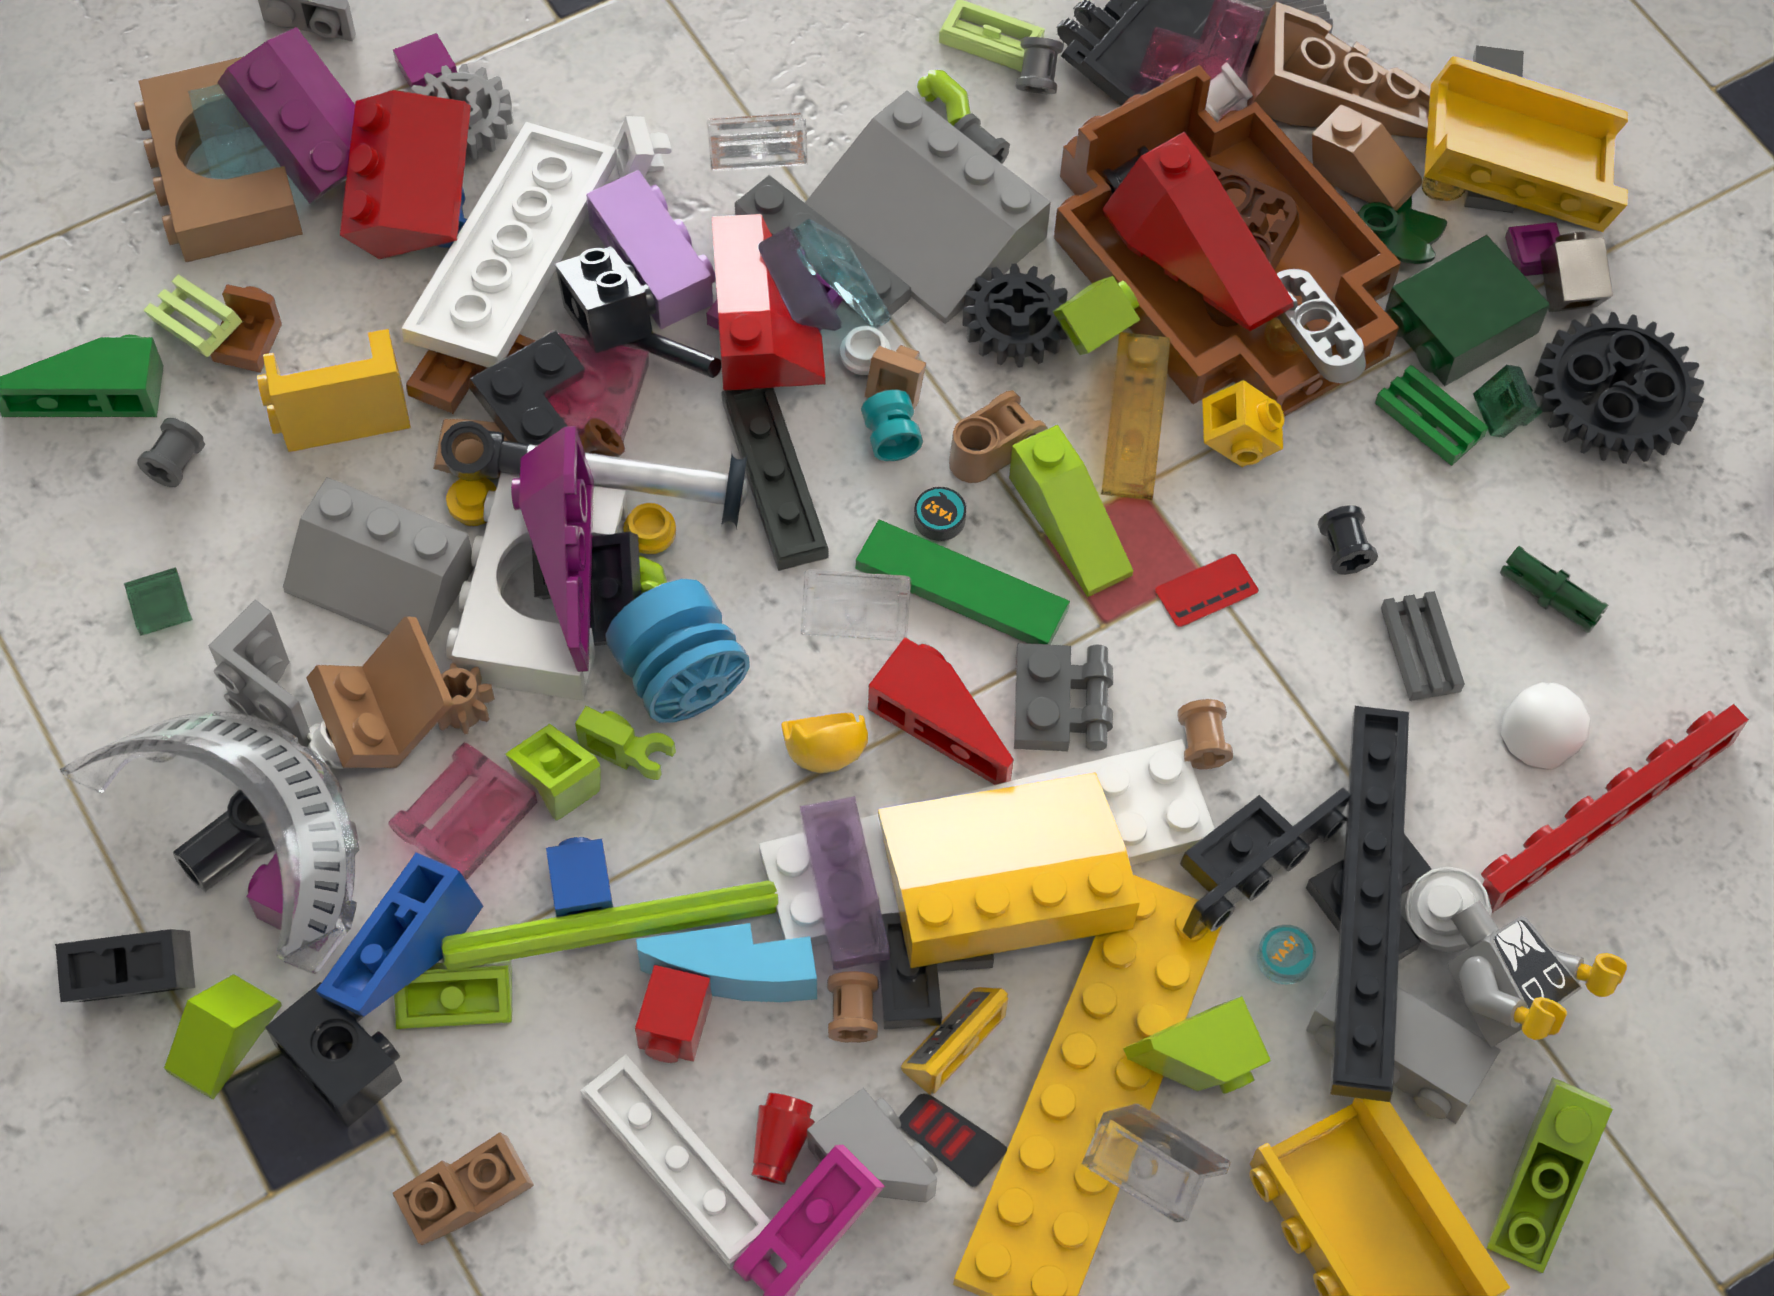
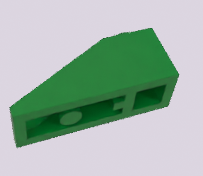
(90, 380)

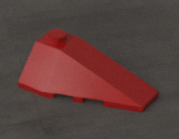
(1190, 227)
(756, 332)

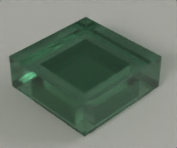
(158, 601)

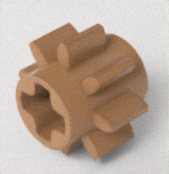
(467, 698)

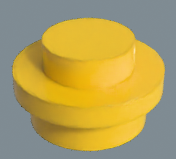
(467, 500)
(653, 526)

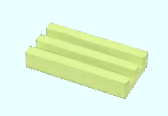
(987, 41)
(175, 301)

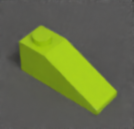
(1069, 509)

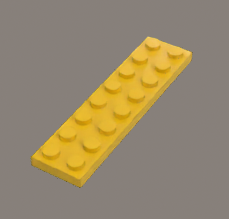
(1044, 1203)

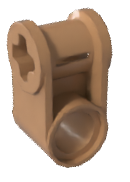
(993, 433)

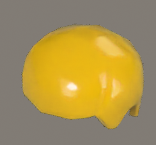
(825, 741)

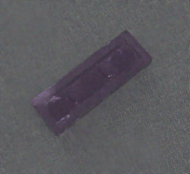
(844, 883)

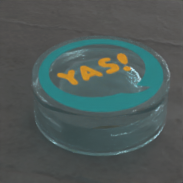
(1286, 954)

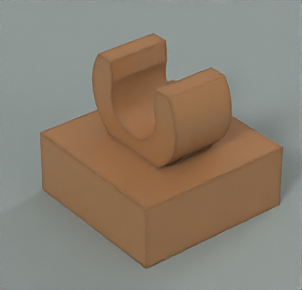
(896, 372)

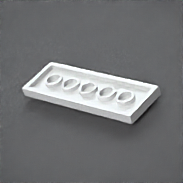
(509, 246)

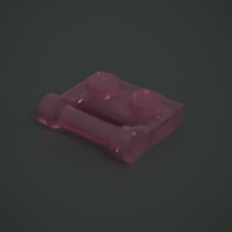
(475, 821)

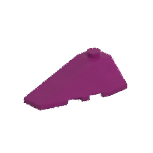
(558, 512)

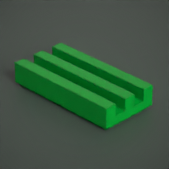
(1436, 410)

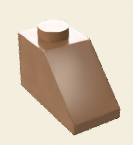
(1363, 159)

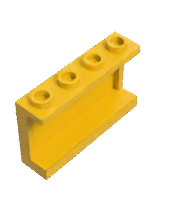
(1524, 143)
(1372, 1210)

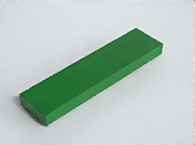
(964, 584)

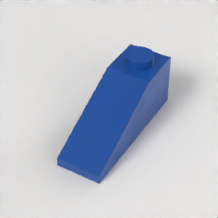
(402, 935)

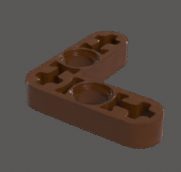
(1258, 202)

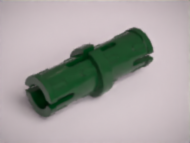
(1554, 589)

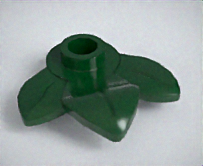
(1404, 231)

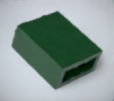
(1466, 310)

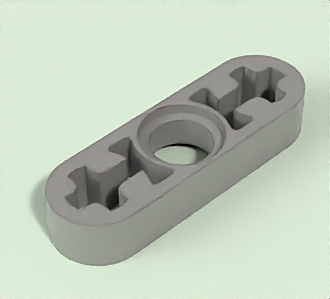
(1318, 343)

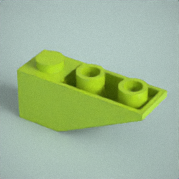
(1549, 1174)

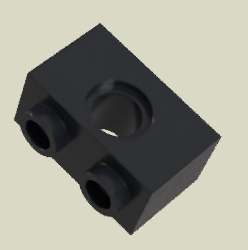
(344, 1084)

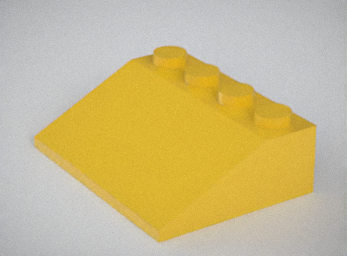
(1008, 869)

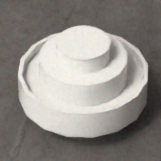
(1437, 899)

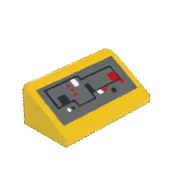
(956, 1038)

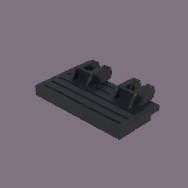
(1113, 50)

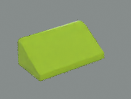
(456, 997)

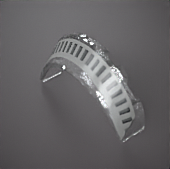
(294, 798)

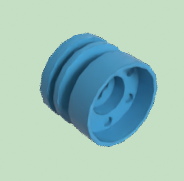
(677, 650)

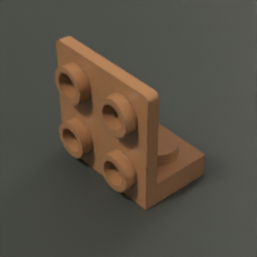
(385, 705)

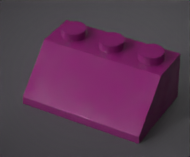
(295, 110)

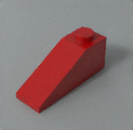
(931, 703)

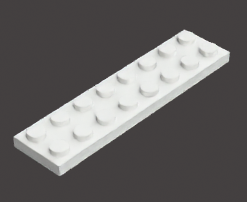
(1147, 791)

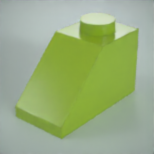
(1206, 1049)

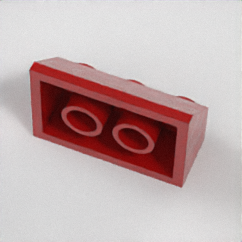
(405, 172)

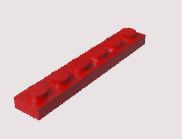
(1625, 796)

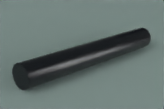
(680, 354)

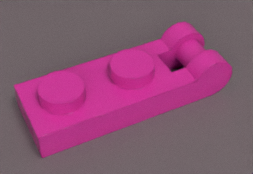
(810, 1223)

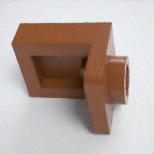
(255, 334)

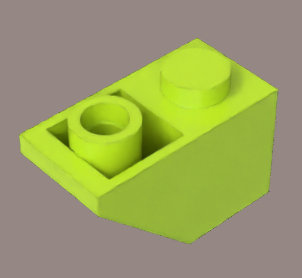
(1098, 314)

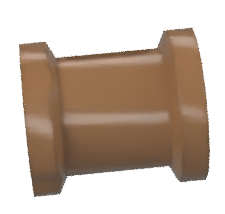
(1205, 733)
(852, 1006)

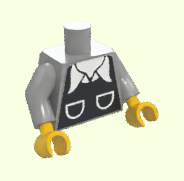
(1518, 979)

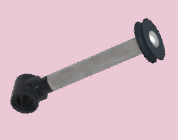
(606, 470)

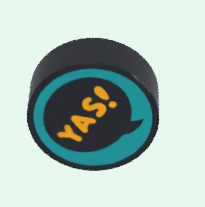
(940, 513)

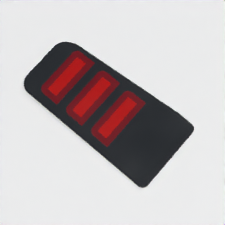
(952, 1138)

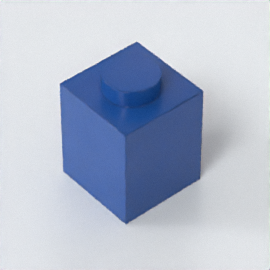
(579, 876)

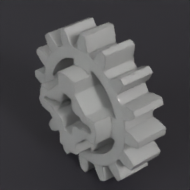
(482, 96)

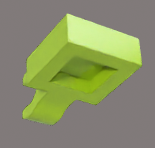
(615, 741)

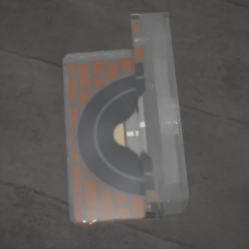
(757, 141)
(1152, 1160)

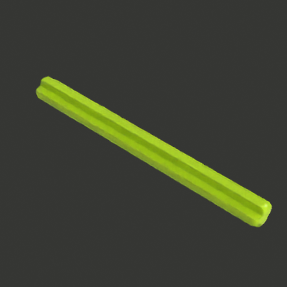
(608, 925)

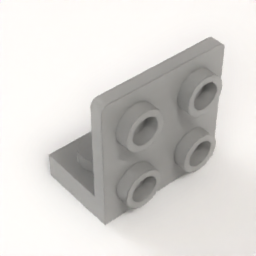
(250, 664)

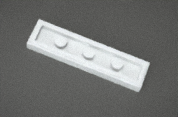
(676, 1159)

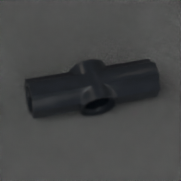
(224, 844)

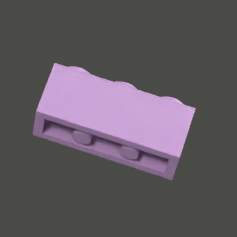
(641, 231)

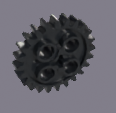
(1615, 359)

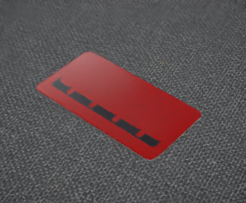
(1206, 590)

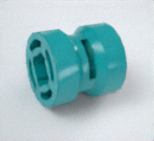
(893, 431)

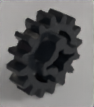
(1015, 315)

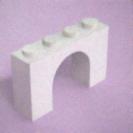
(494, 637)

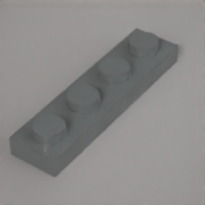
(784, 209)

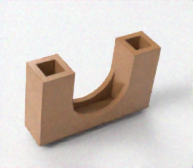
(205, 212)

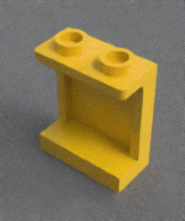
(336, 400)

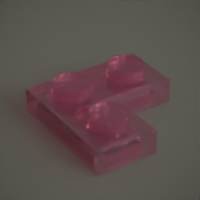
(1225, 38)

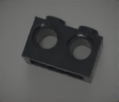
(125, 966)

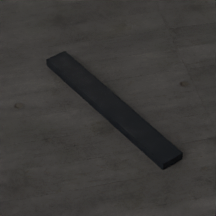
(1371, 907)

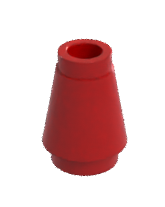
(780, 1136)

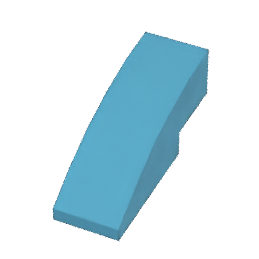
(735, 965)

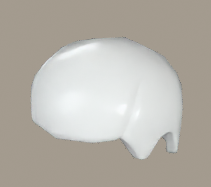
(1545, 725)

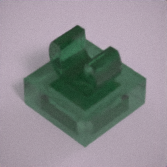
(1506, 401)

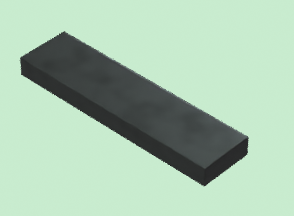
(775, 477)

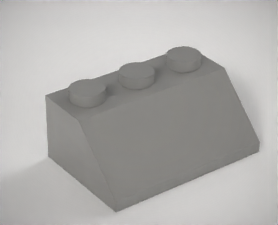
(376, 560)

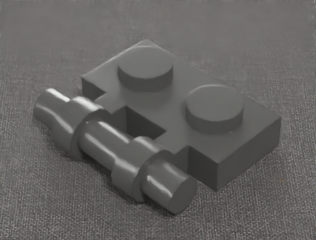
(1043, 697)

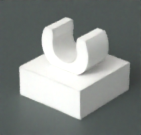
(638, 148)

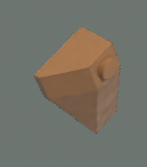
(1308, 73)

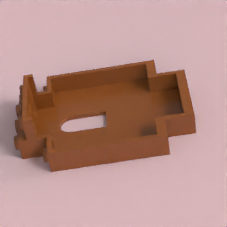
(1329, 243)

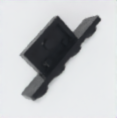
(1247, 850)

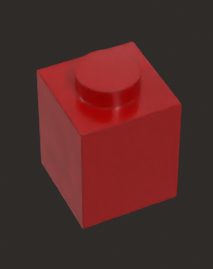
(673, 1014)

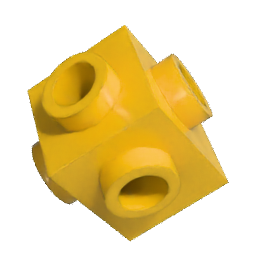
(1243, 424)

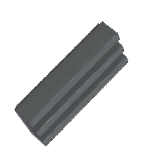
(1412, 607)

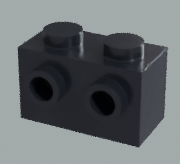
(605, 298)

